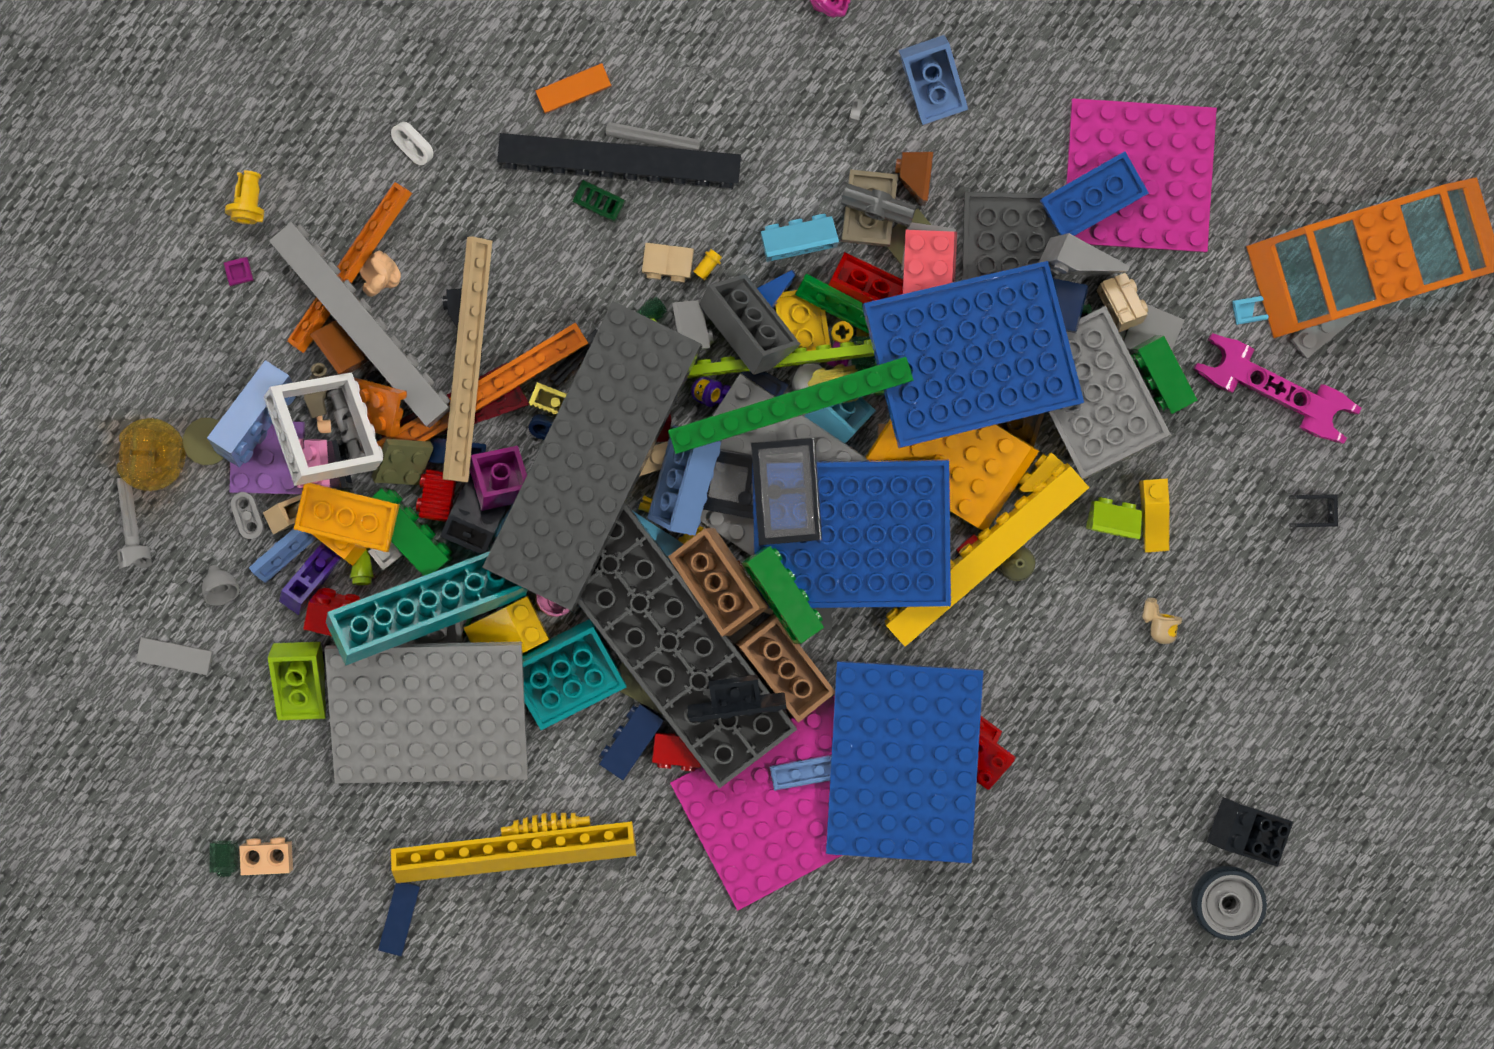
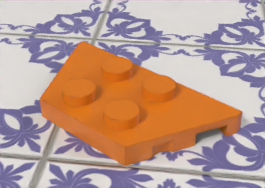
(382, 406)

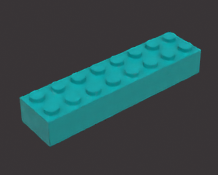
(418, 608)

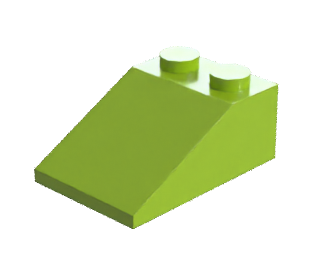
(298, 680)

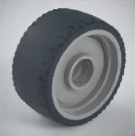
(1241, 916)

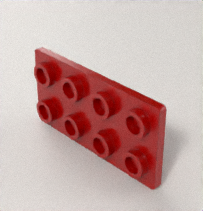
(992, 758)

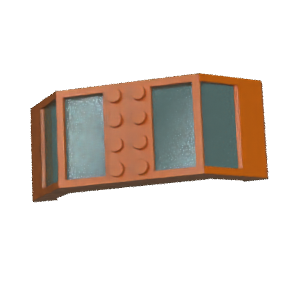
(1374, 256)

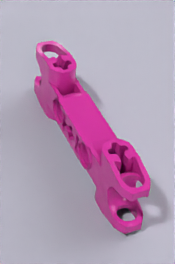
(1316, 408)

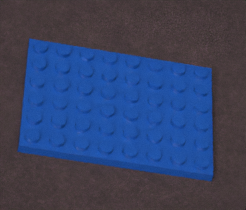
(975, 353)
(880, 536)
(904, 761)

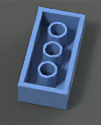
(248, 417)
(683, 487)

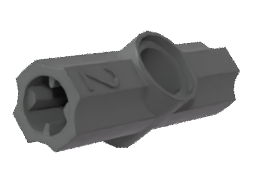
(878, 205)

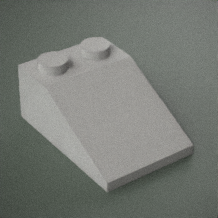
(1075, 257)

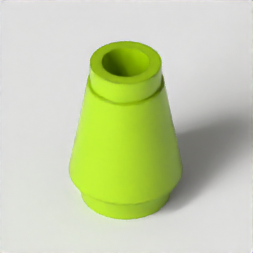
(362, 570)

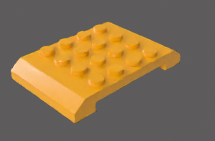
(982, 467)

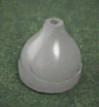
(219, 587)

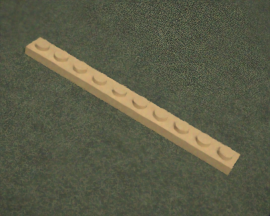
(467, 359)

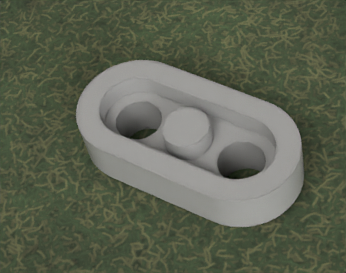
(246, 516)

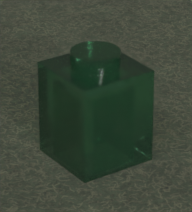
(223, 857)

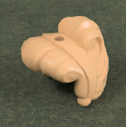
(379, 273)

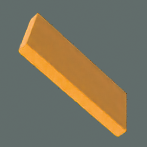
(346, 517)

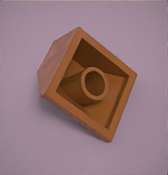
(915, 174)

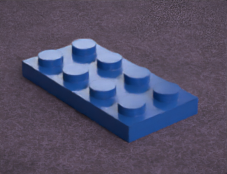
(1094, 196)

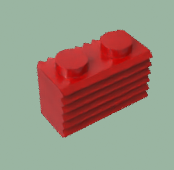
(436, 496)

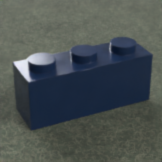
(630, 740)

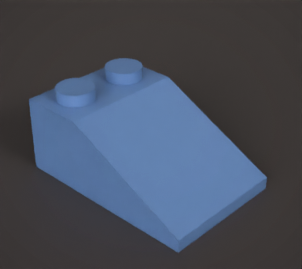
(933, 79)

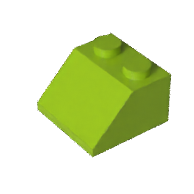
(1115, 519)

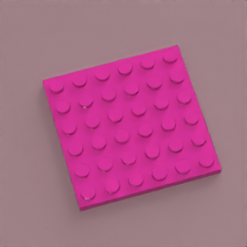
(1173, 158)

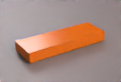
(573, 88)

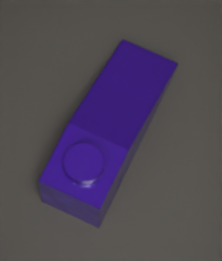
(309, 579)

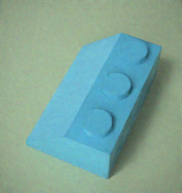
(799, 237)

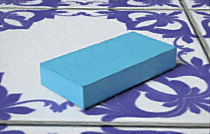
(1244, 310)

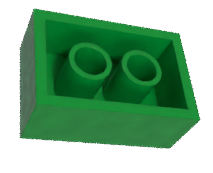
(1163, 374)

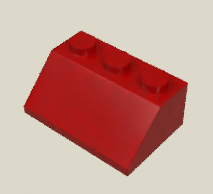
(864, 280)

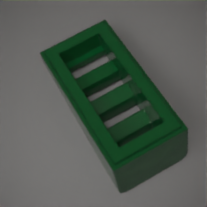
(616, 210)

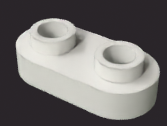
(412, 143)

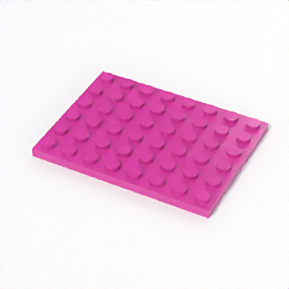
(760, 834)

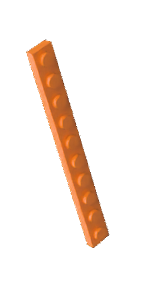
(504, 380)

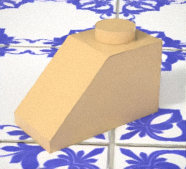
(282, 514)

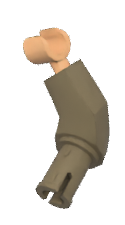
(315, 401)

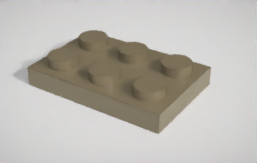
(861, 228)

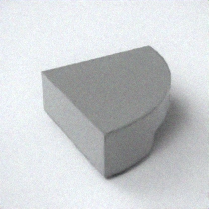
(856, 110)

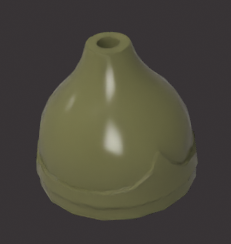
(1018, 565)

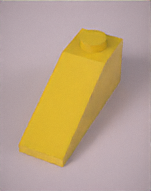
(1155, 514)

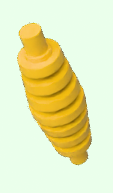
(546, 825)

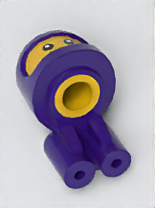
(708, 391)

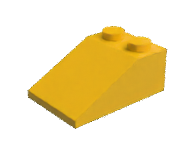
(510, 624)

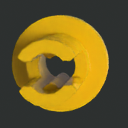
(245, 205)

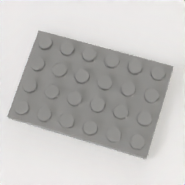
(1117, 406)

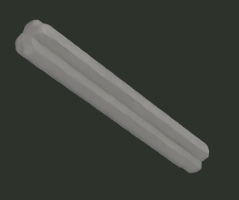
(651, 137)

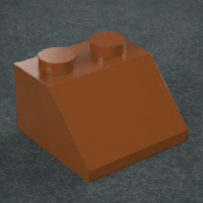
(339, 348)

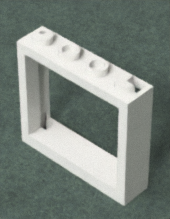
(289, 440)

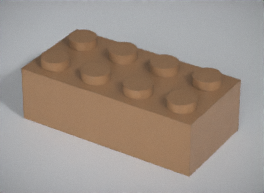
(718, 582)
(785, 668)

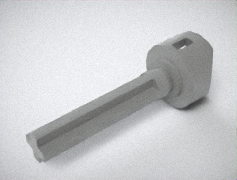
(133, 552)

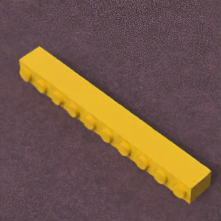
(994, 547)
(513, 852)

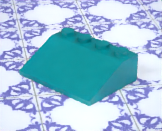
(569, 674)

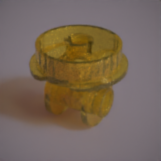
(138, 453)

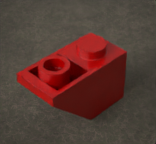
(671, 750)

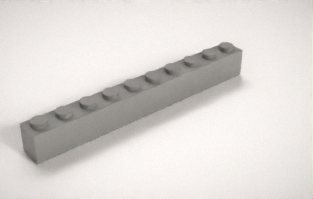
(360, 324)

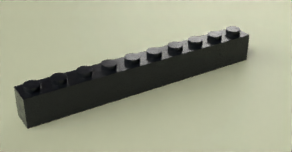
(620, 160)

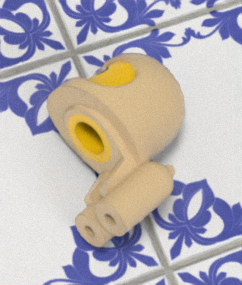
(1163, 626)

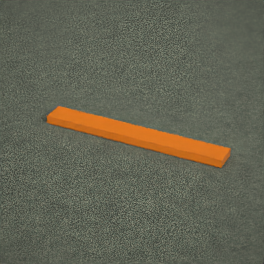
(353, 261)

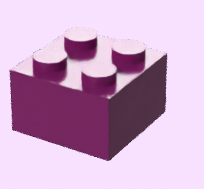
(497, 476)

